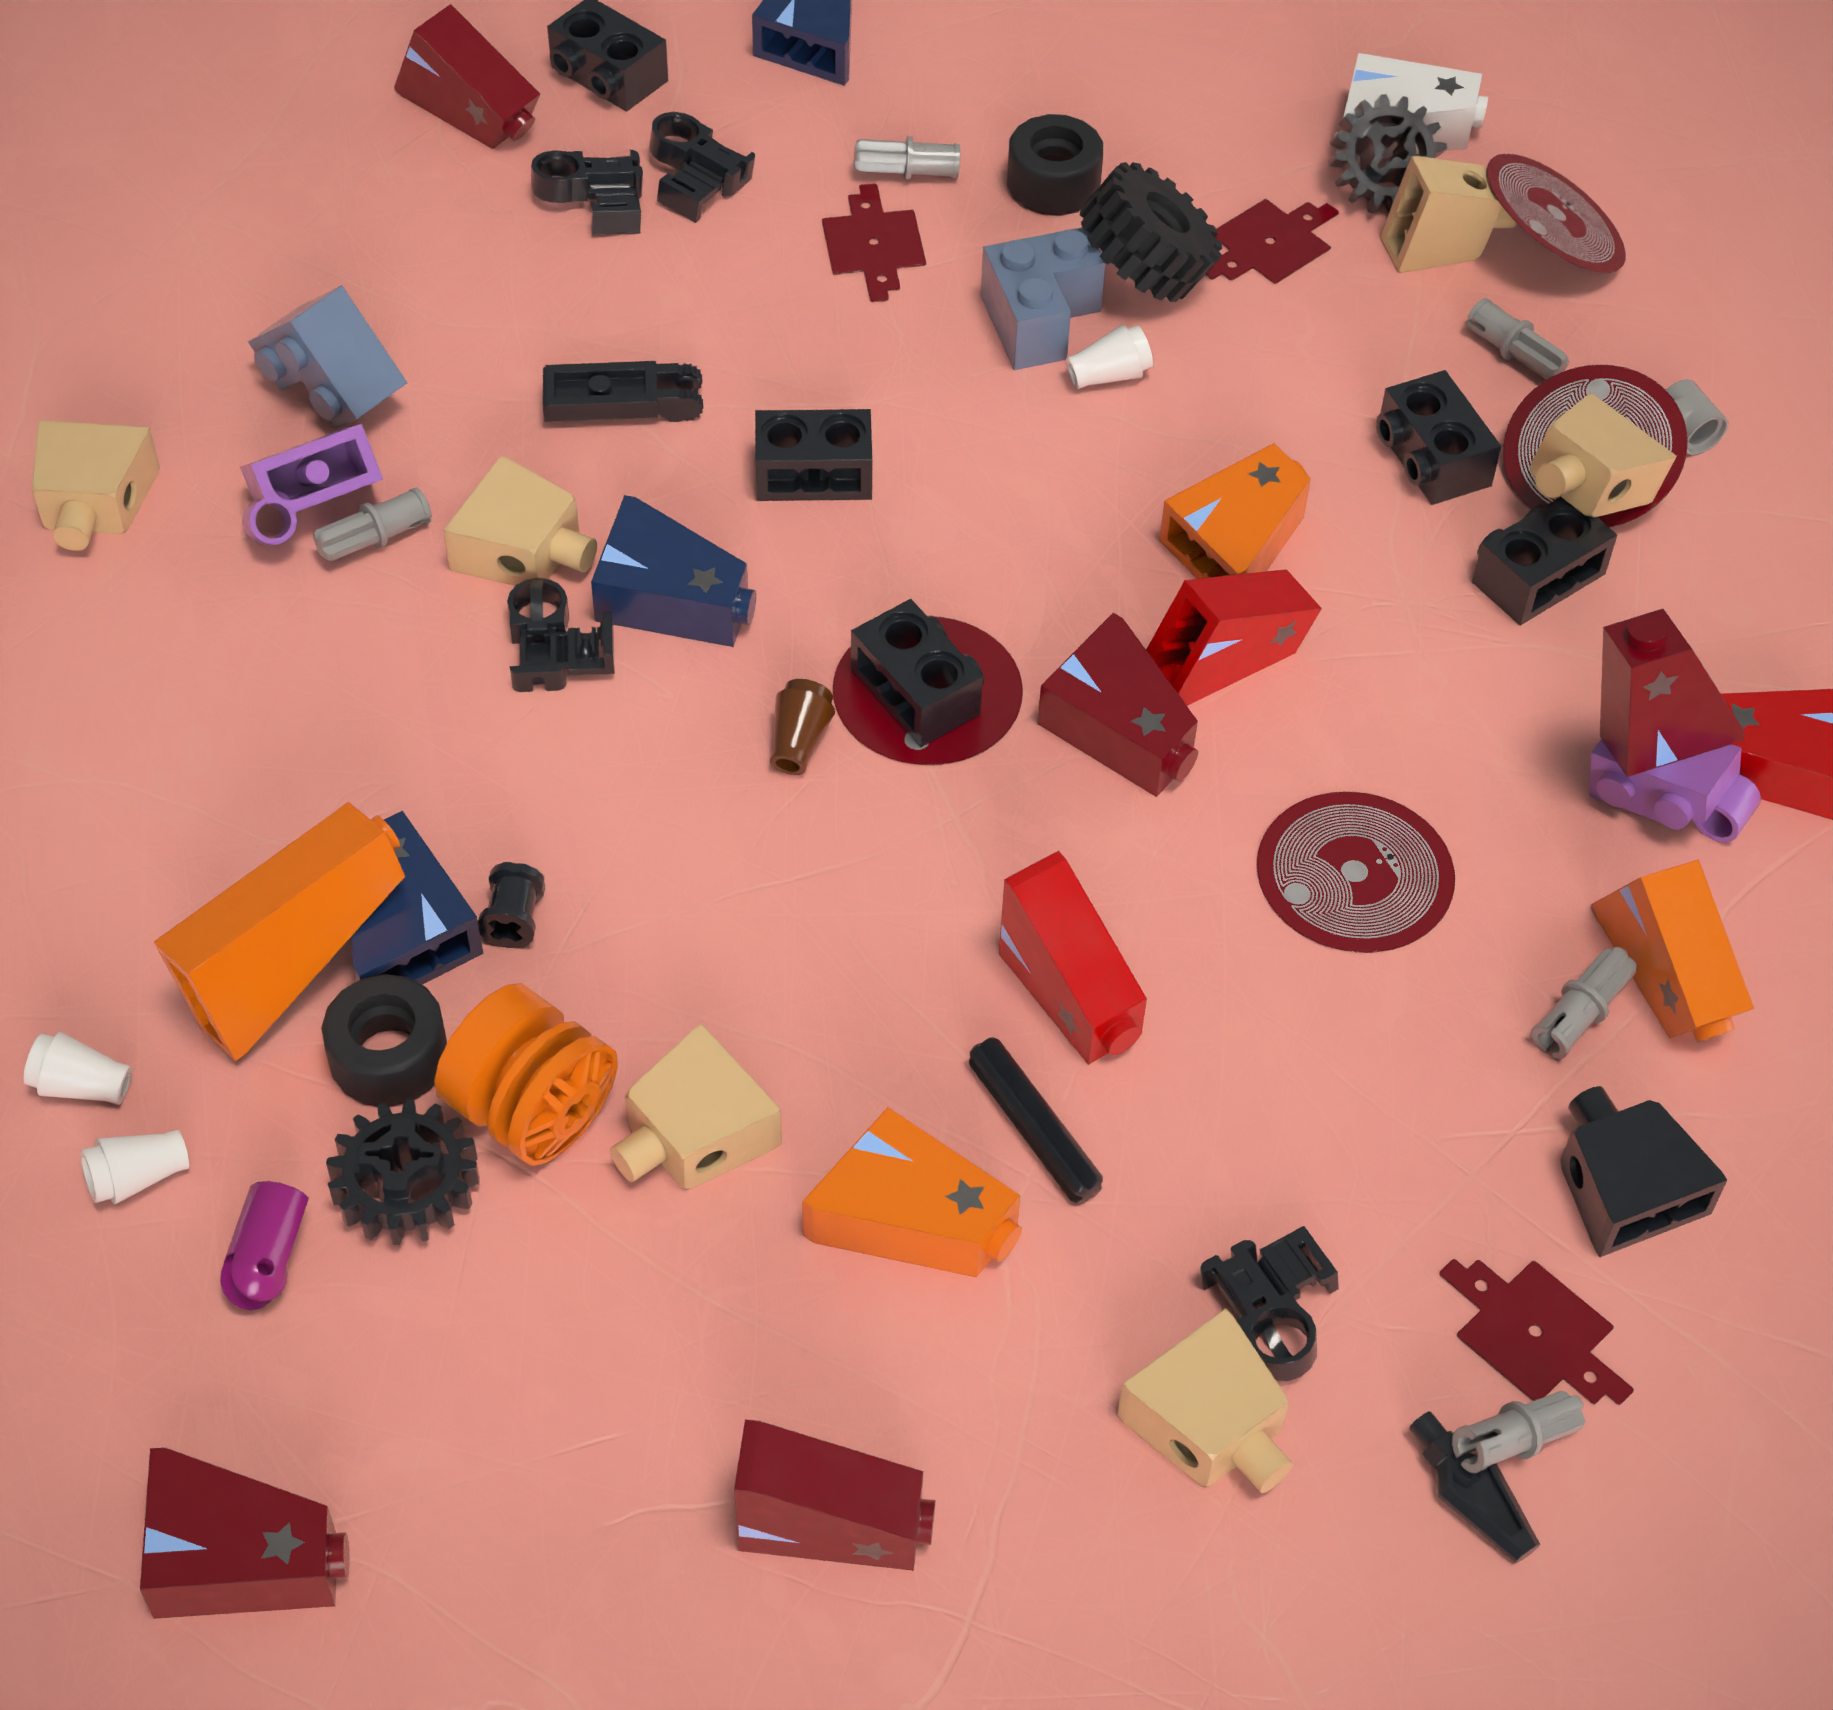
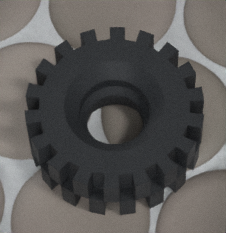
(1150, 232)

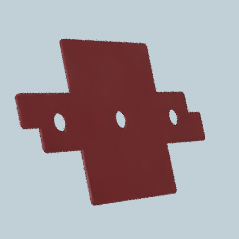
(1292, 234)
(850, 247)
(1530, 1361)

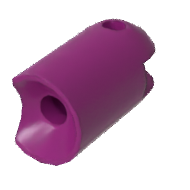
(262, 1244)

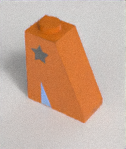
(1237, 515)
(1679, 950)
(912, 1202)

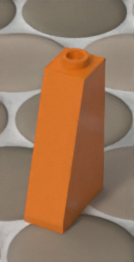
(280, 926)

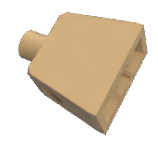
(1441, 214)
(1599, 460)
(91, 478)
(516, 528)
(696, 1115)
(1211, 1407)

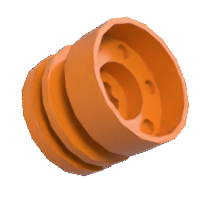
(525, 1073)

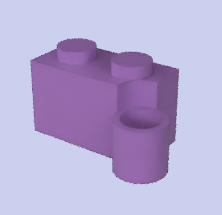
(308, 477)
(1692, 789)

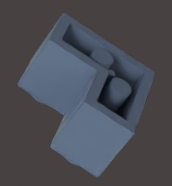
(1035, 290)
(332, 354)

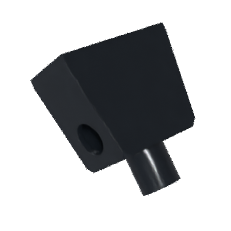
(1635, 1171)

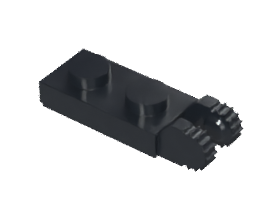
(621, 391)

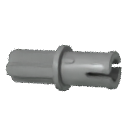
(907, 157)
(1516, 339)
(373, 525)
(1584, 1002)
(1518, 1430)

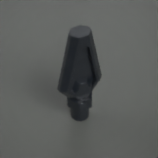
(1477, 1497)

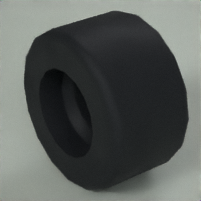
(1054, 163)
(375, 1007)

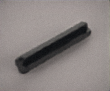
(1035, 1120)

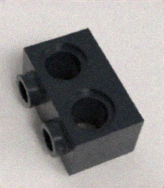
(608, 53)
(1438, 437)
(813, 455)
(1542, 559)
(917, 672)

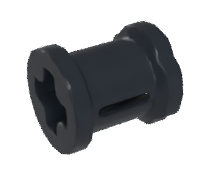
(511, 905)

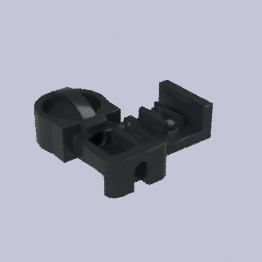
(700, 163)
(610, 181)
(547, 644)
(1276, 1283)

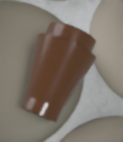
(799, 723)

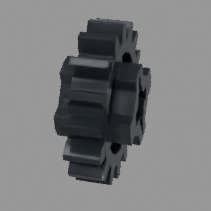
(1369, 138)
(403, 1171)

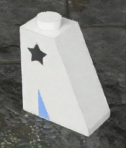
(1445, 92)

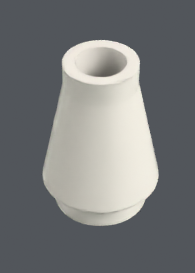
(1113, 358)
(73, 1070)
(131, 1163)

